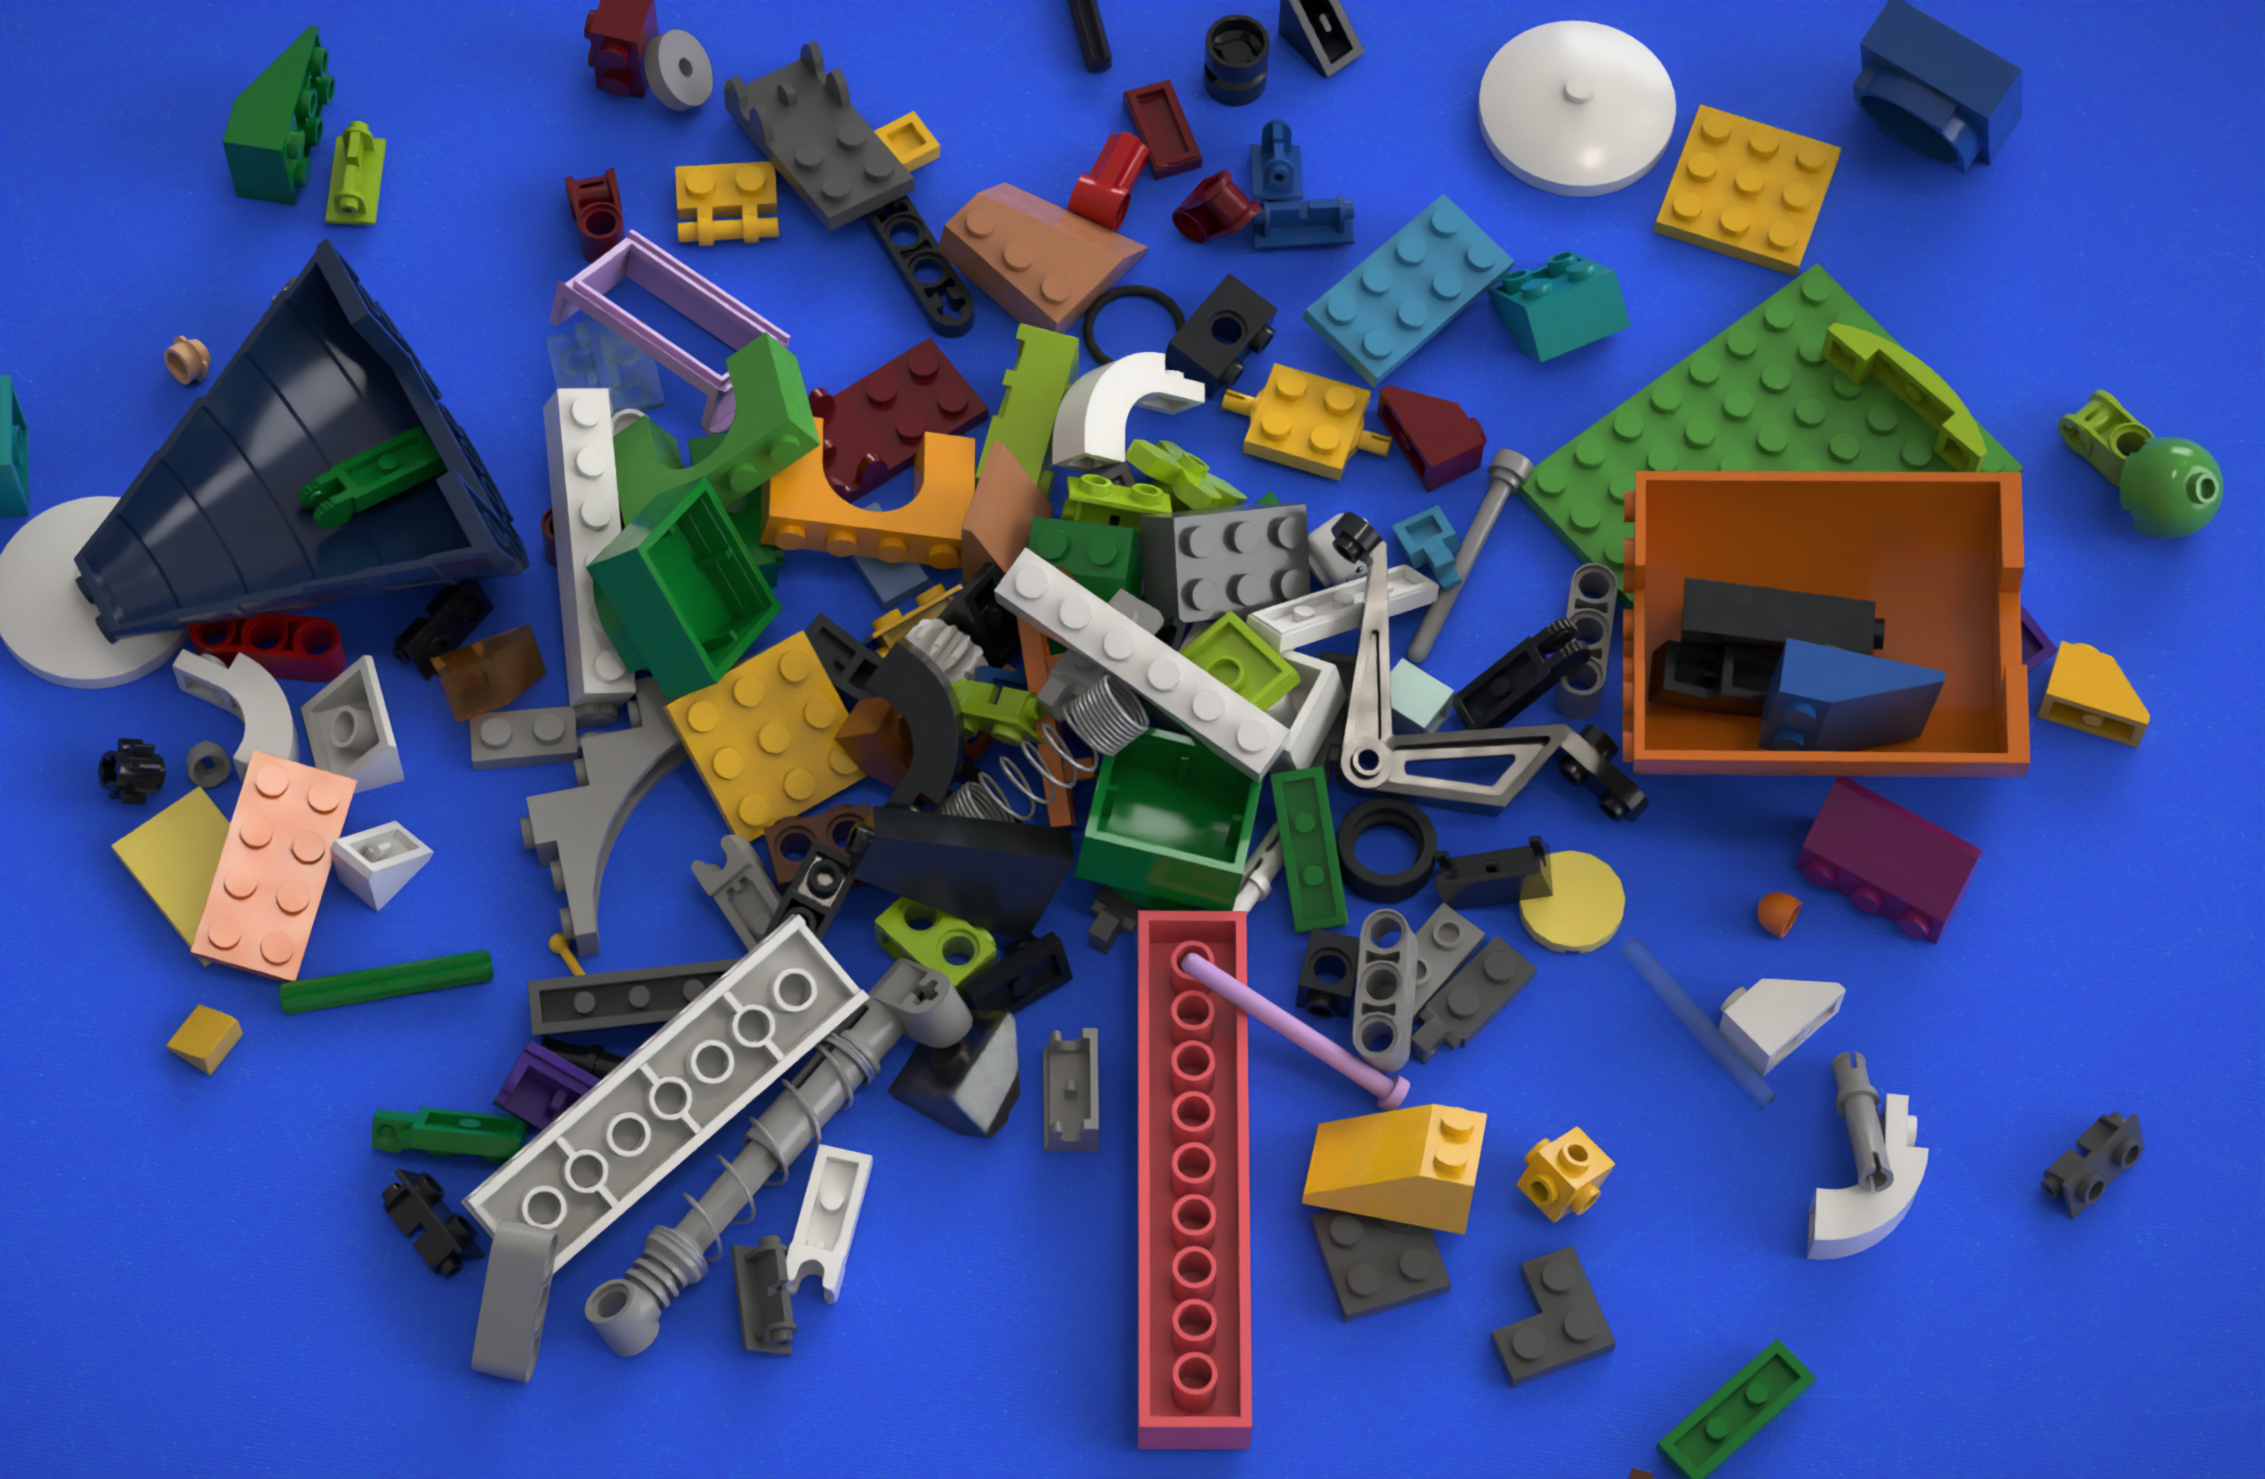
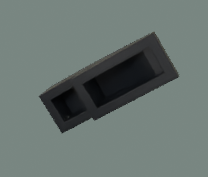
(1711, 680)

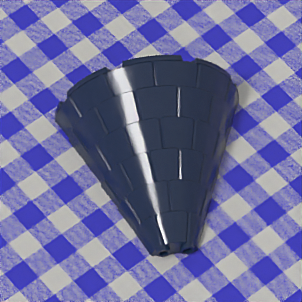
(217, 512)

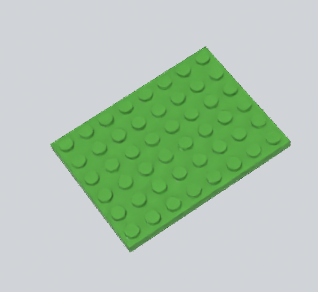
(1740, 404)

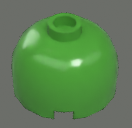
(2171, 487)

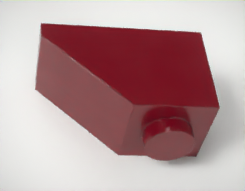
(1432, 435)

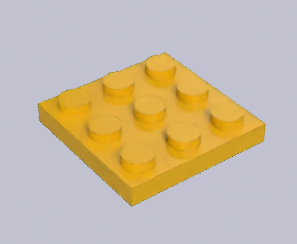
(1747, 190)
(767, 737)

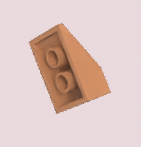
(1000, 514)

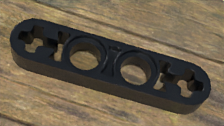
(920, 254)

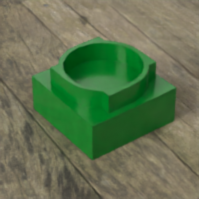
(681, 591)
(1169, 824)

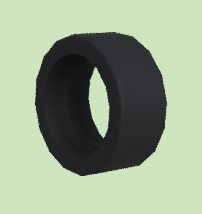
(1400, 815)

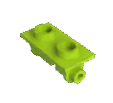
(356, 177)
(1096, 499)
(1007, 720)

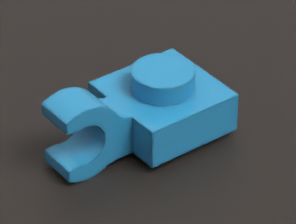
(1430, 540)

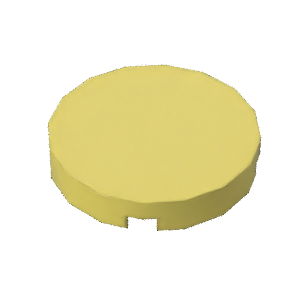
(1583, 907)

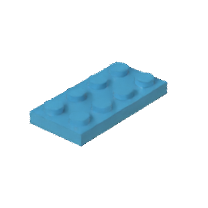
(1408, 290)

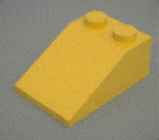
(1399, 1165)

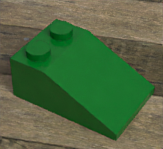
(1095, 554)

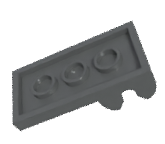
(818, 139)

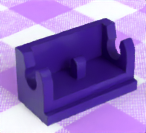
(542, 1086)

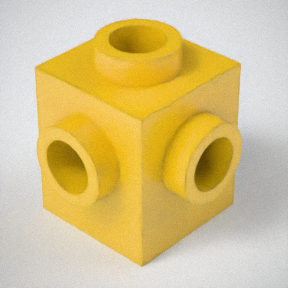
(1565, 1174)

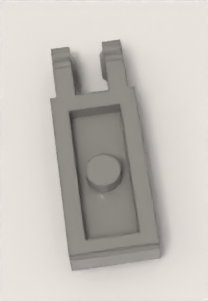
(535, 735)

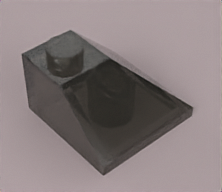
(968, 1083)

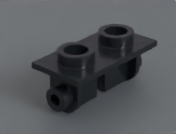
(451, 620)
(447, 1234)

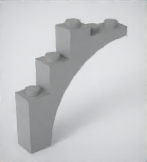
(580, 824)

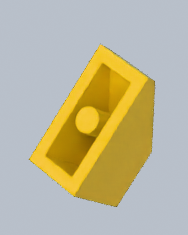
(2093, 696)

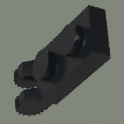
(1521, 677)

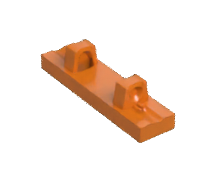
(1037, 667)

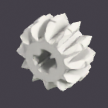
(947, 648)

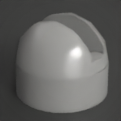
(197, 769)

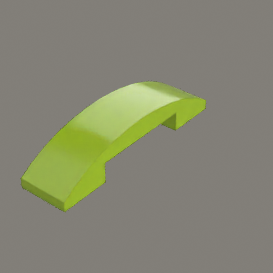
(1864, 354)

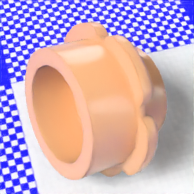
(187, 360)

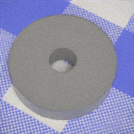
(678, 70)

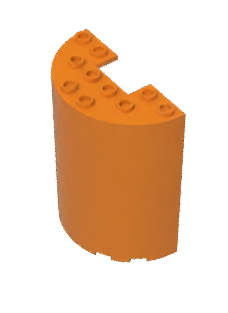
(1923, 545)

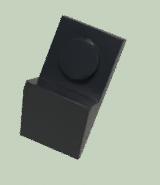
(984, 619)

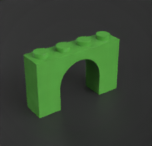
(766, 436)

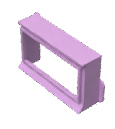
(683, 291)

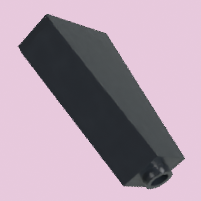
(1765, 617)
(963, 865)

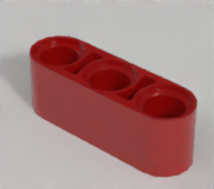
(289, 657)

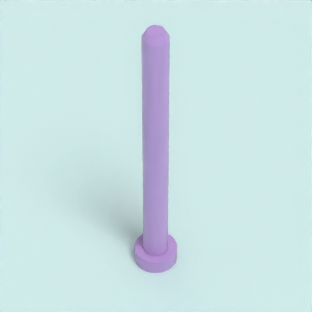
(1390, 1091)

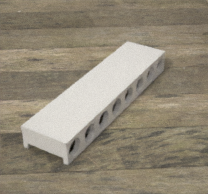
(672, 1092)

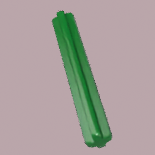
(386, 981)

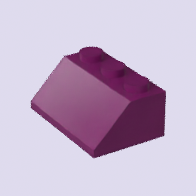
(1888, 860)

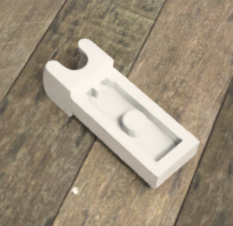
(828, 1219)

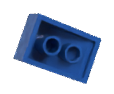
(1843, 700)

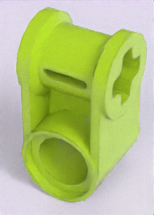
(2103, 433)

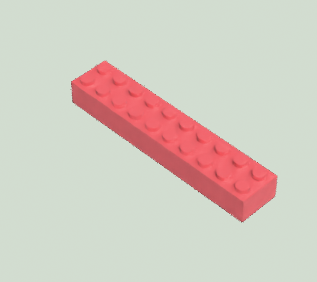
(1192, 1187)

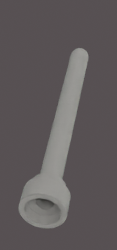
(1506, 474)

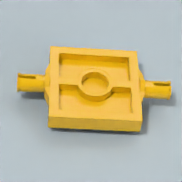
(1307, 422)

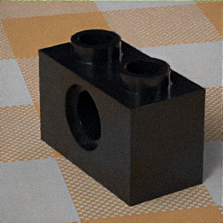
(1231, 312)

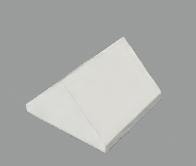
(352, 729)

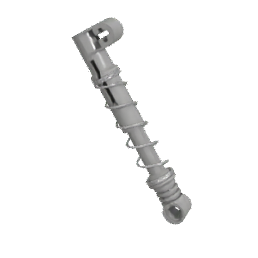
(903, 1002)

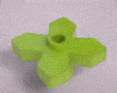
(1182, 476)

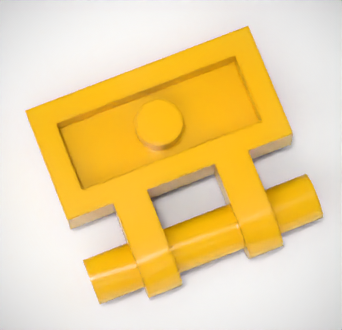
(726, 192)

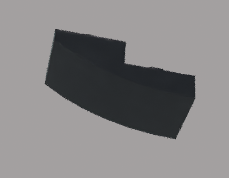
(816, 890)

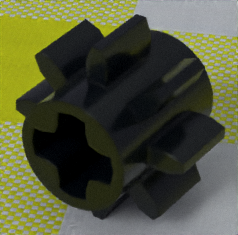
(131, 771)

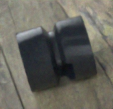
(1236, 60)

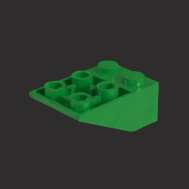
(279, 123)

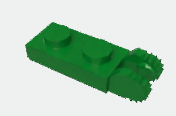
(371, 477)

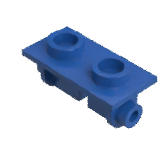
(1276, 164)
(1304, 223)

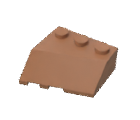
(1036, 255)

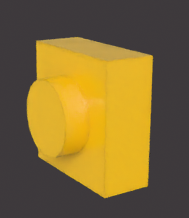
(910, 141)

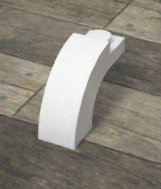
(247, 693)
(1854, 1219)

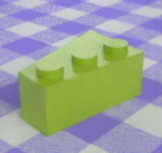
(1034, 391)

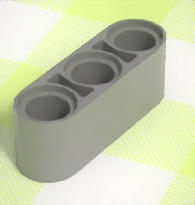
(1595, 621)
(1376, 968)
(514, 1300)

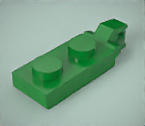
(450, 1132)

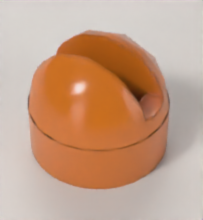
(1778, 912)

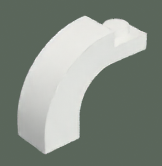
(1096, 407)

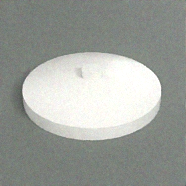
(1576, 108)
(49, 619)

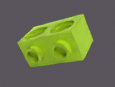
(934, 945)

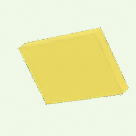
(177, 859)

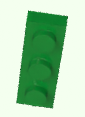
(1309, 849)
(1736, 1413)

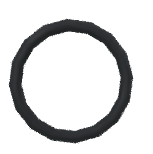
(1118, 292)

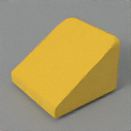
(205, 1038)

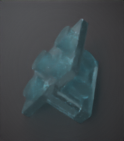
(603, 359)

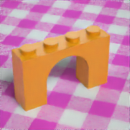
(807, 514)

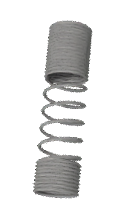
(1107, 721)

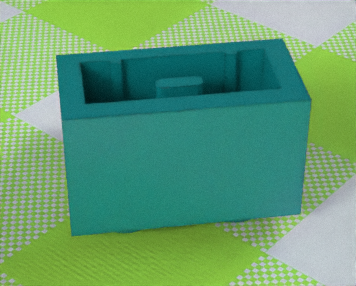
(1560, 305)

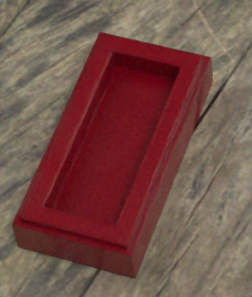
(1162, 129)

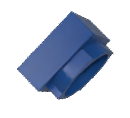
(1936, 88)

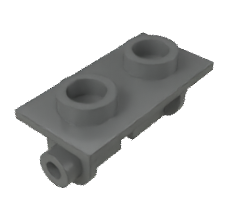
(2111, 1147)
(762, 1303)

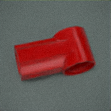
(1107, 189)

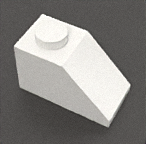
(1777, 1018)

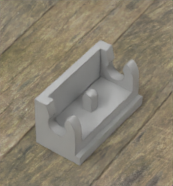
(1071, 1093)

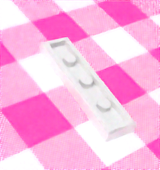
(1337, 609)

